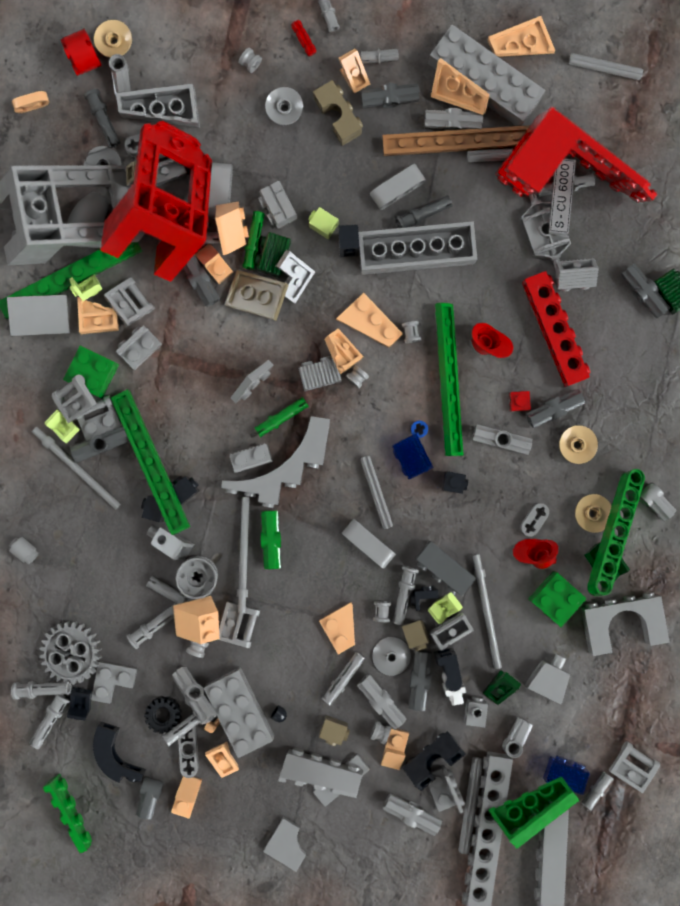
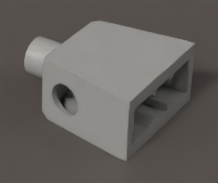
(171, 545)
(550, 679)

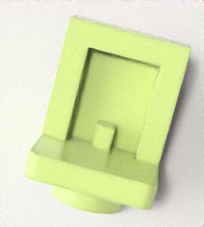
(85, 289)
(61, 427)
(444, 607)

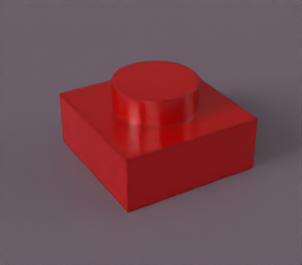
(520, 401)

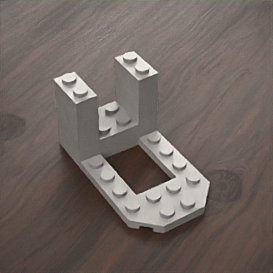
(36, 210)

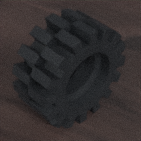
(154, 723)

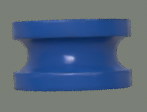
(413, 427)

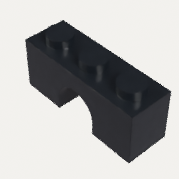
(419, 767)

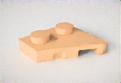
(340, 628)

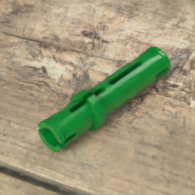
(251, 249)
(281, 417)

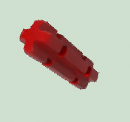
(303, 38)

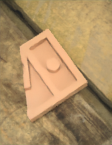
(96, 318)
(342, 351)

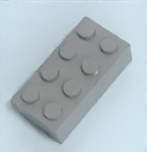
(239, 712)

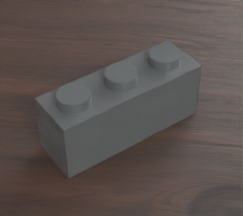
(444, 569)

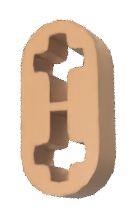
(30, 102)

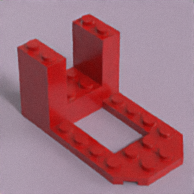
(549, 142)
(158, 213)

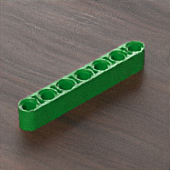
(609, 537)

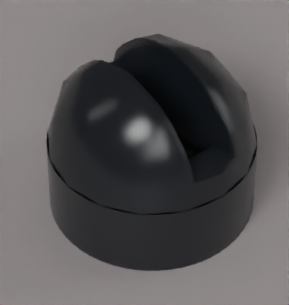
(279, 714)

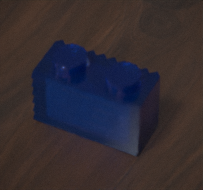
(412, 456)
(574, 774)

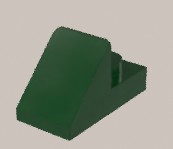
(501, 687)

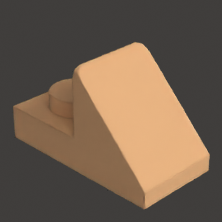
(354, 71)
(214, 263)
(395, 748)
(222, 759)
(186, 796)

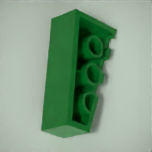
(533, 811)

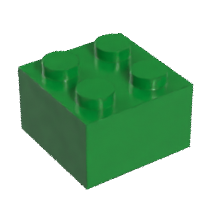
(95, 370)
(557, 598)

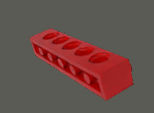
(553, 340)

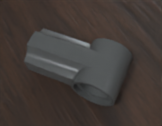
(150, 793)

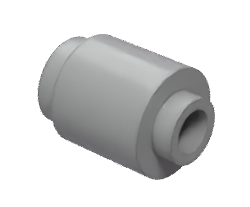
(23, 550)

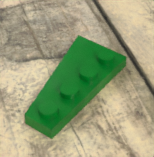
(68, 814)

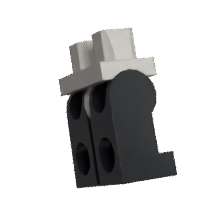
(451, 675)

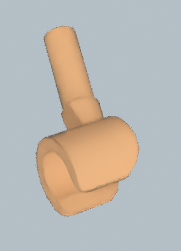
(211, 726)

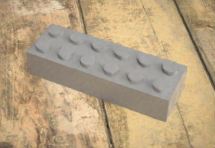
(510, 91)
(417, 248)

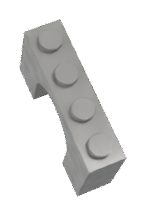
(598, 617)

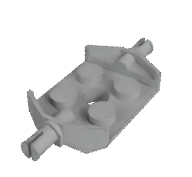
(543, 245)

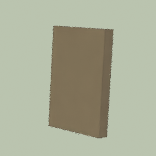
(256, 295)

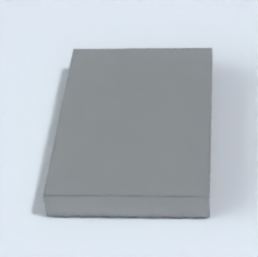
(38, 315)

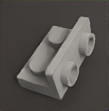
(138, 347)

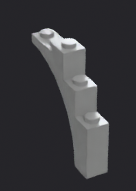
(269, 485)

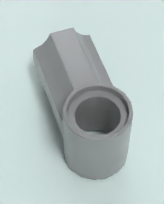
(120, 76)
(653, 497)
(518, 735)

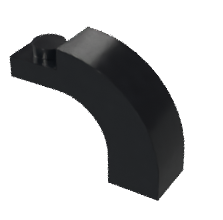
(107, 757)

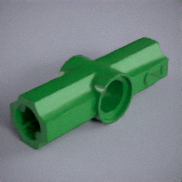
(271, 539)

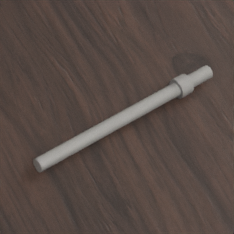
(49, 443)
(479, 574)
(242, 593)

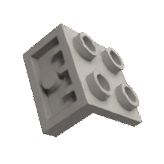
(443, 790)

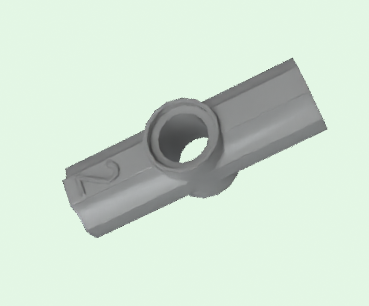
(452, 119)
(490, 436)
(381, 702)
(200, 705)
(412, 814)

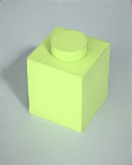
(323, 222)

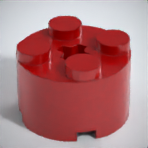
(80, 52)

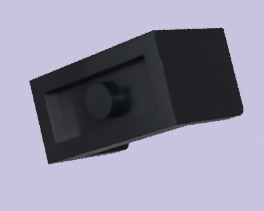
(348, 240)

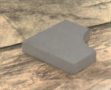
(284, 845)

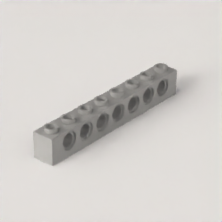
(489, 861)

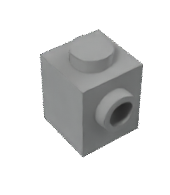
(476, 711)

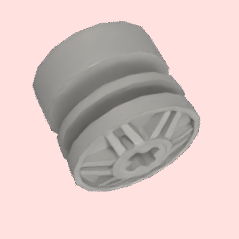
(192, 587)

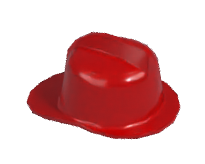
(490, 341)
(536, 552)

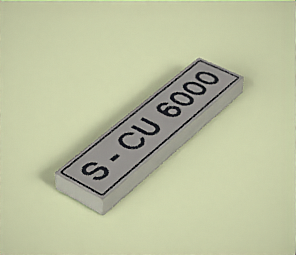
(562, 198)

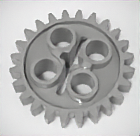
(76, 636)

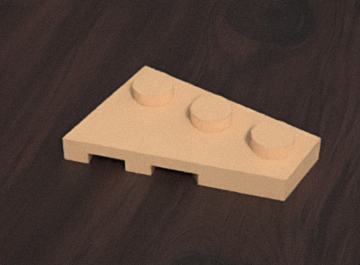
(522, 39)
(457, 89)
(371, 321)

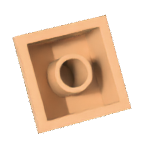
(230, 226)
(197, 620)

